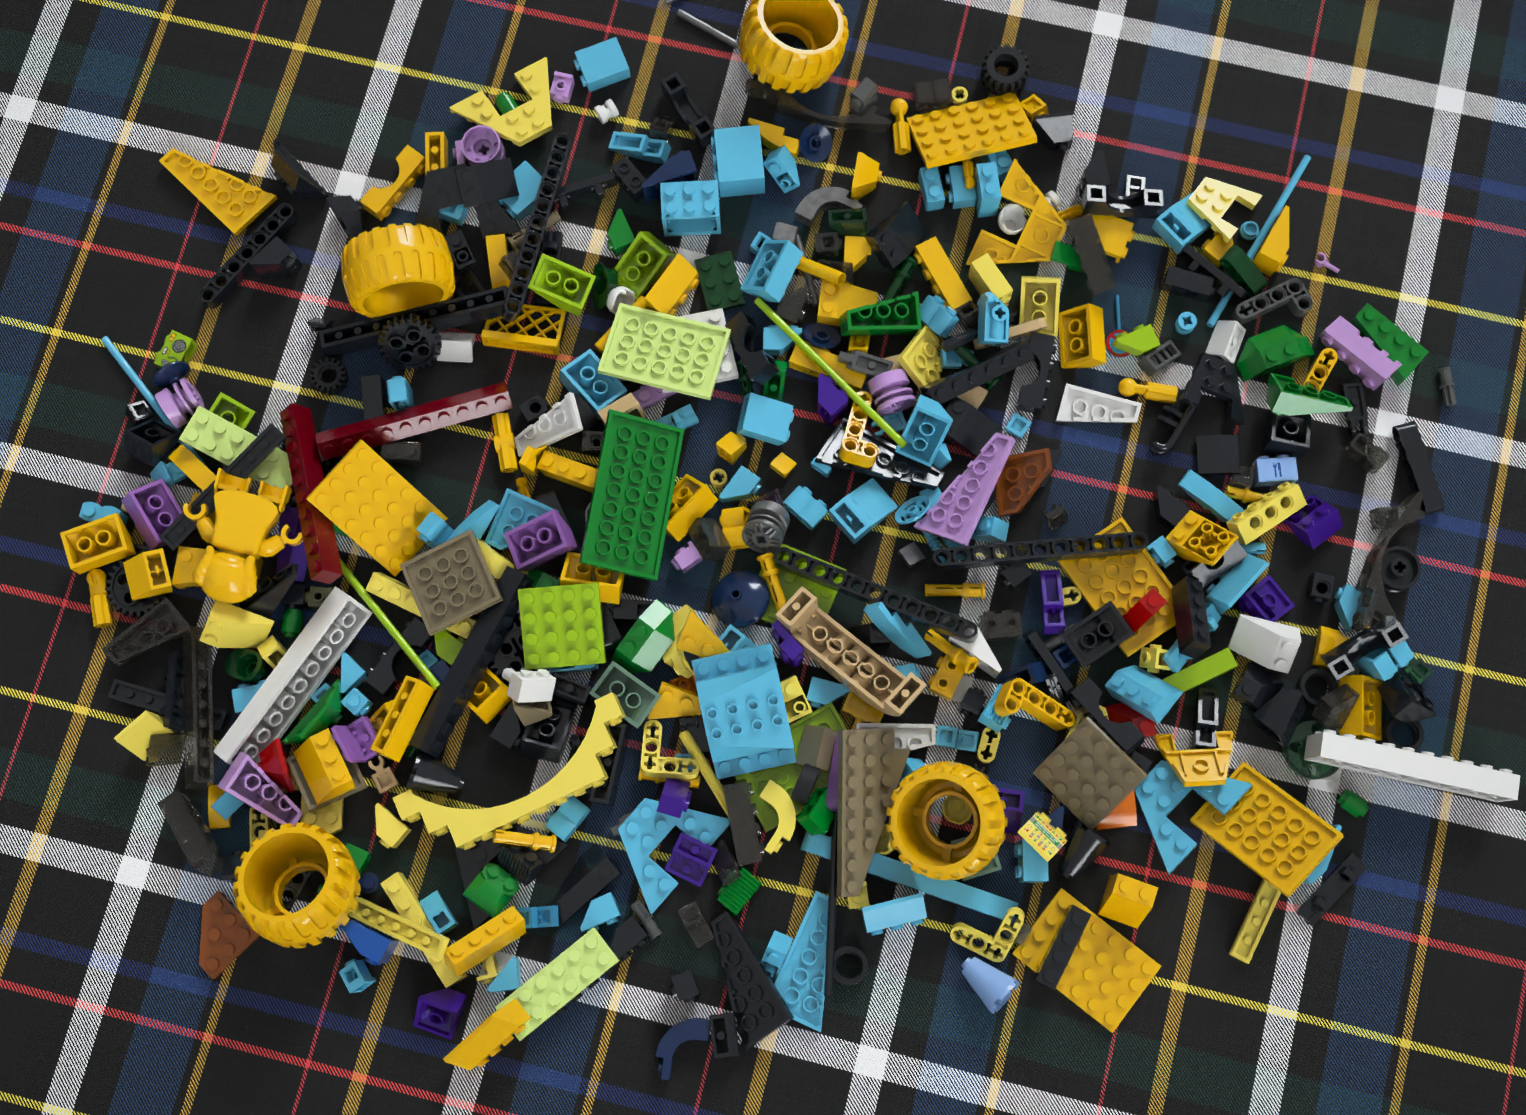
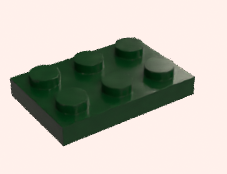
(719, 281)

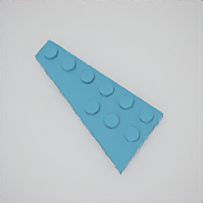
(803, 970)

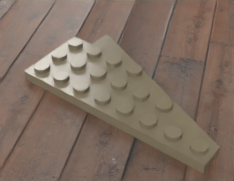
(866, 779)

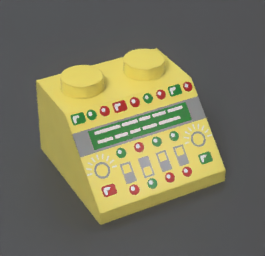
(1043, 835)

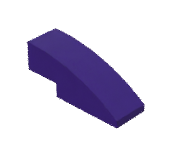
(1051, 602)

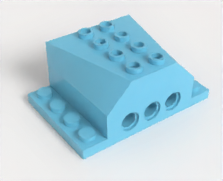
(743, 711)

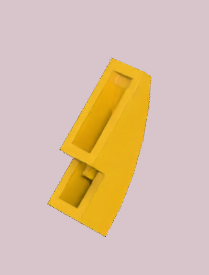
(774, 137)
(496, 250)
(192, 467)

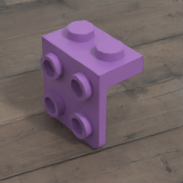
(356, 740)

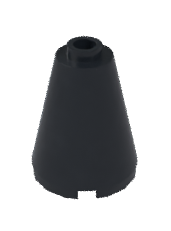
(434, 776)
(1081, 850)

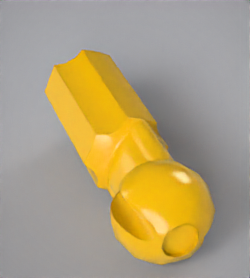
(900, 128)
(1151, 391)
(99, 603)

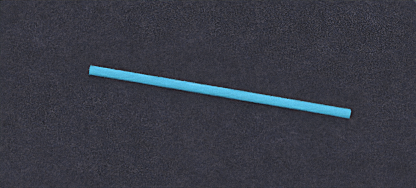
(1263, 233)
(143, 389)

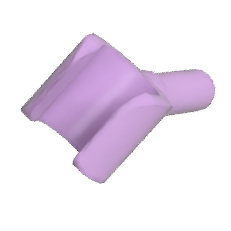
(1324, 263)

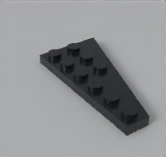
(888, 463)

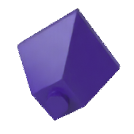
(440, 1012)

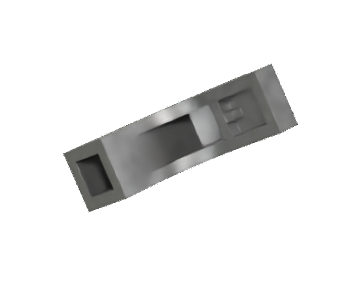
(821, 200)

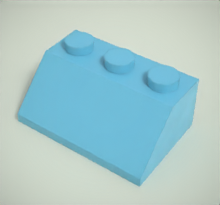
(772, 270)
(585, 381)
(925, 431)
(1234, 583)
(1143, 692)
(894, 914)

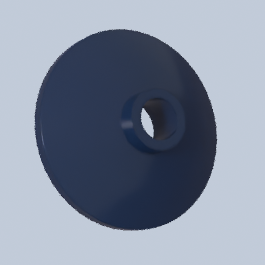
(822, 143)
(821, 335)
(170, 374)

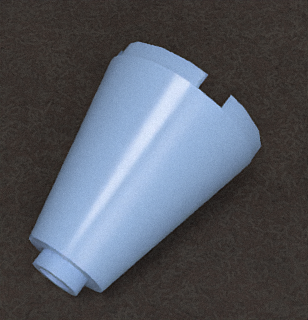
(989, 983)

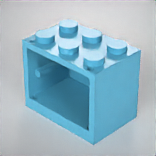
(738, 161)
(690, 208)

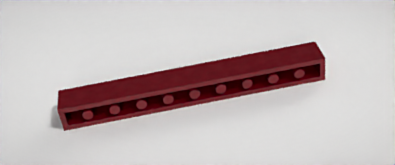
(414, 420)
(306, 475)

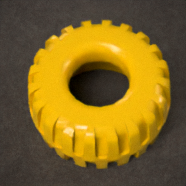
(814, 22)
(397, 269)
(911, 821)
(274, 863)

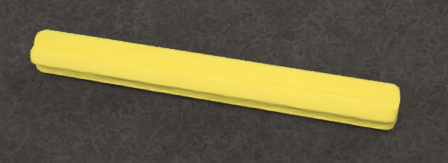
(705, 767)

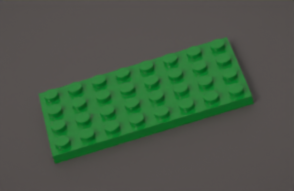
(632, 496)

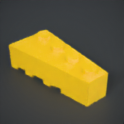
(186, 562)

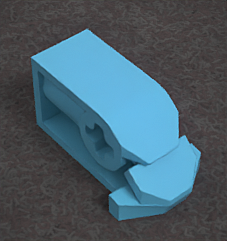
(992, 328)

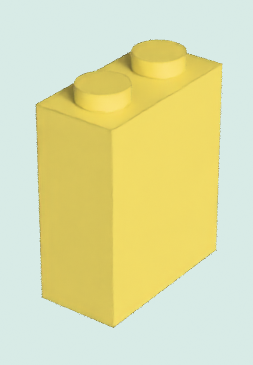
(988, 278)

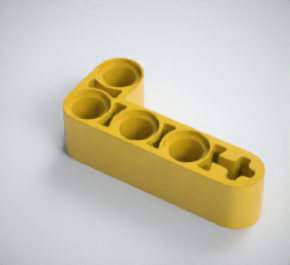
(1323, 370)
(858, 448)
(1056, 716)

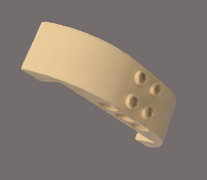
(847, 657)

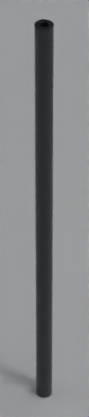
(831, 920)

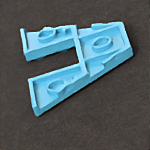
(1163, 792)
(646, 829)

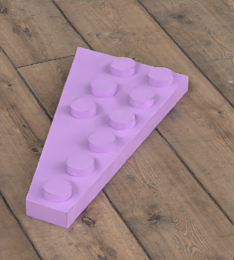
(966, 497)

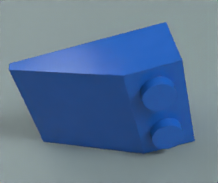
(370, 942)

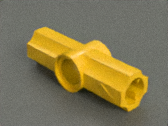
(504, 442)

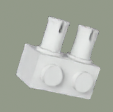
(529, 685)

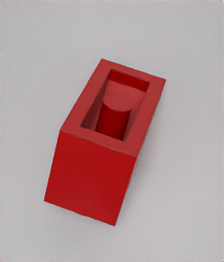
(1144, 609)

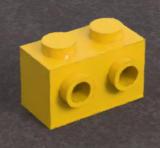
(946, 678)

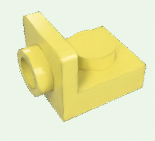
(861, 900)
(491, 966)

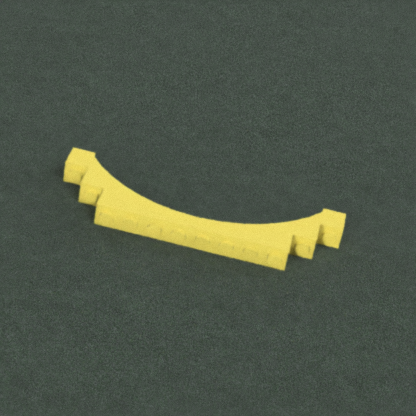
(579, 774)

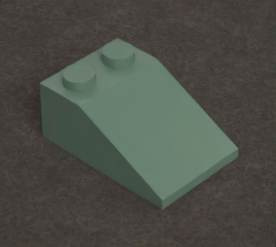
(633, 694)

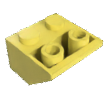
(794, 699)

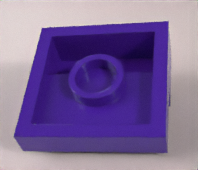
(1265, 601)
(789, 648)

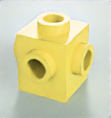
(1152, 658)

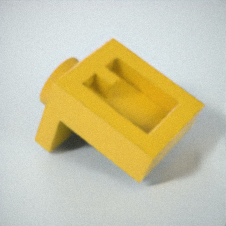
(1034, 106)

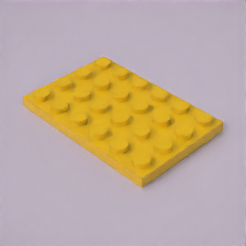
(971, 130)
(374, 506)
(1124, 582)
(1270, 832)
(1104, 970)

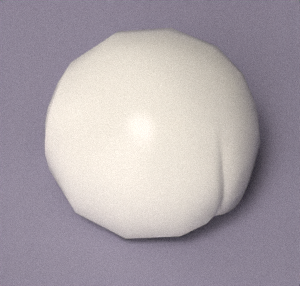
(1012, 219)
(619, 295)

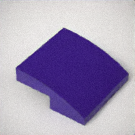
(691, 859)

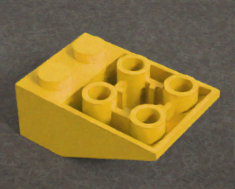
(1200, 539)

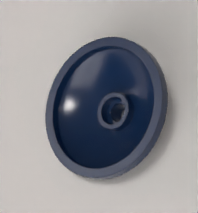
(745, 608)

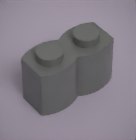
(863, 96)

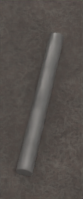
(707, 28)
(808, 277)

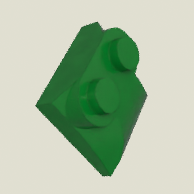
(492, 889)

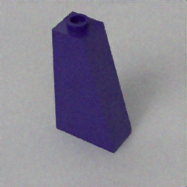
(292, 554)

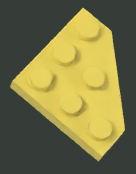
(921, 357)

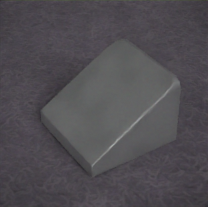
(785, 232)
(911, 555)
(1023, 933)

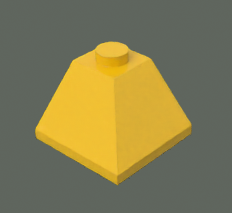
(865, 176)

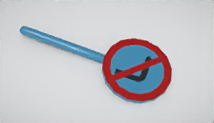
(1111, 337)

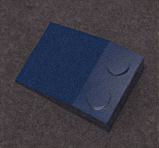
(676, 169)

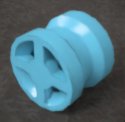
(1182, 326)

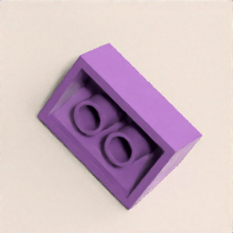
(152, 511)
(540, 540)

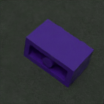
(674, 797)

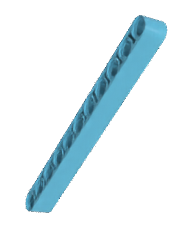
(902, 874)

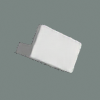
(1226, 340)
(456, 347)

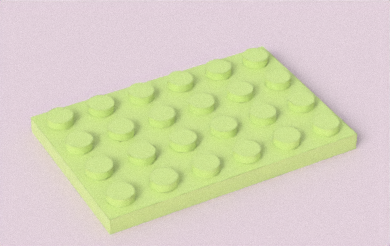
(664, 351)

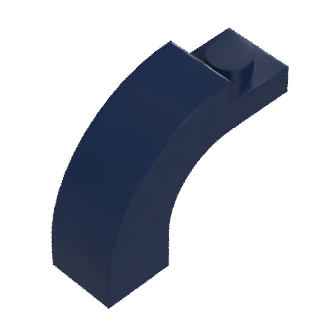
(685, 1030)

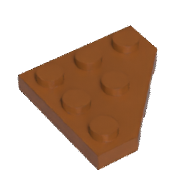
(1021, 479)
(223, 935)

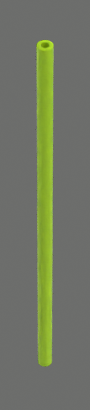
(830, 372)
(390, 627)

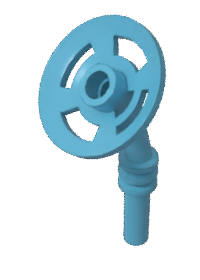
(915, 516)

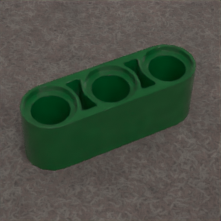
(1243, 271)

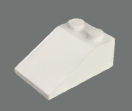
(1266, 642)
(981, 651)

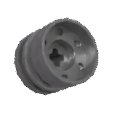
(766, 526)

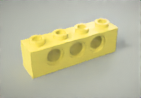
(1276, 512)

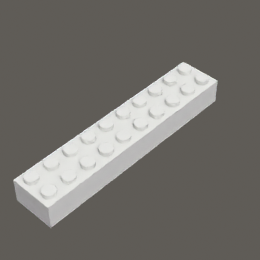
(295, 677)
(1411, 766)

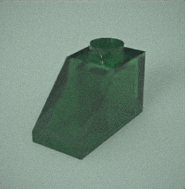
(849, 221)

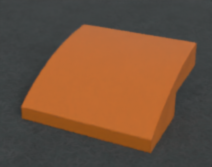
(1122, 815)

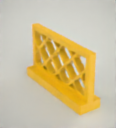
(525, 342)

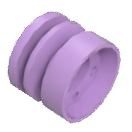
(478, 141)
(891, 392)
(181, 402)

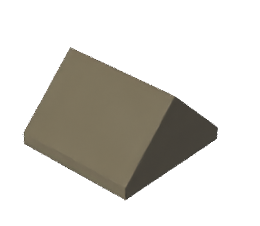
(532, 711)
(817, 747)

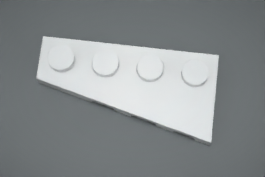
(1092, 406)
(551, 427)
(907, 735)

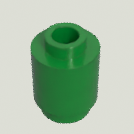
(505, 102)
(292, 623)
(1353, 803)

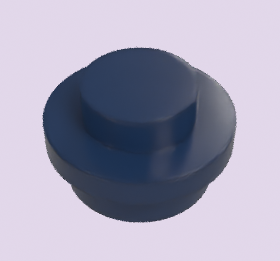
(369, 882)

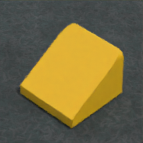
(783, 465)

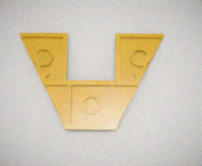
(1039, 233)
(700, 641)

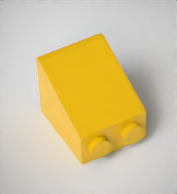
(1127, 900)

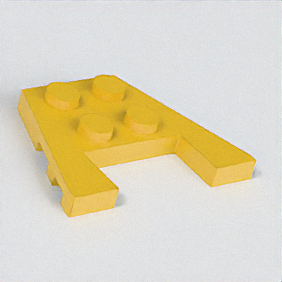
(1198, 766)

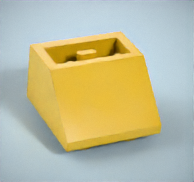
(148, 574)

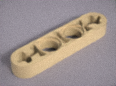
(1019, 330)

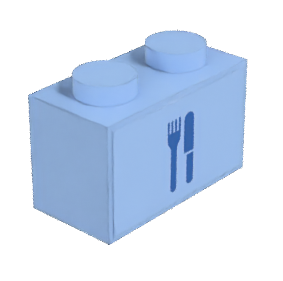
(1275, 470)

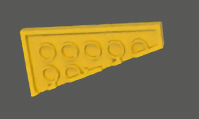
(222, 194)

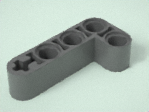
(1269, 303)

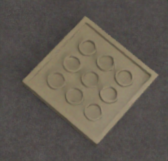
(451, 582)
(1089, 773)

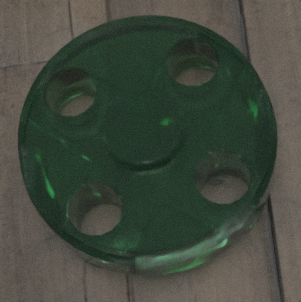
(1296, 760)

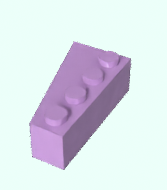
(1359, 353)
(257, 790)

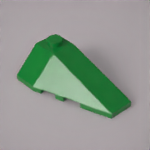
(1294, 399)

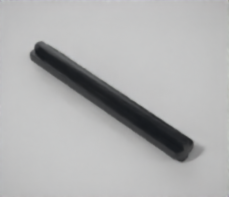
(971, 334)

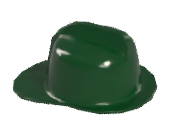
(605, 281)
(245, 665)

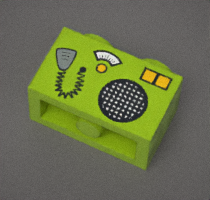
(175, 348)

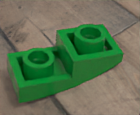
(1066, 255)

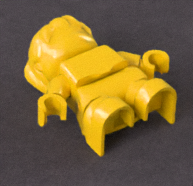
(242, 533)

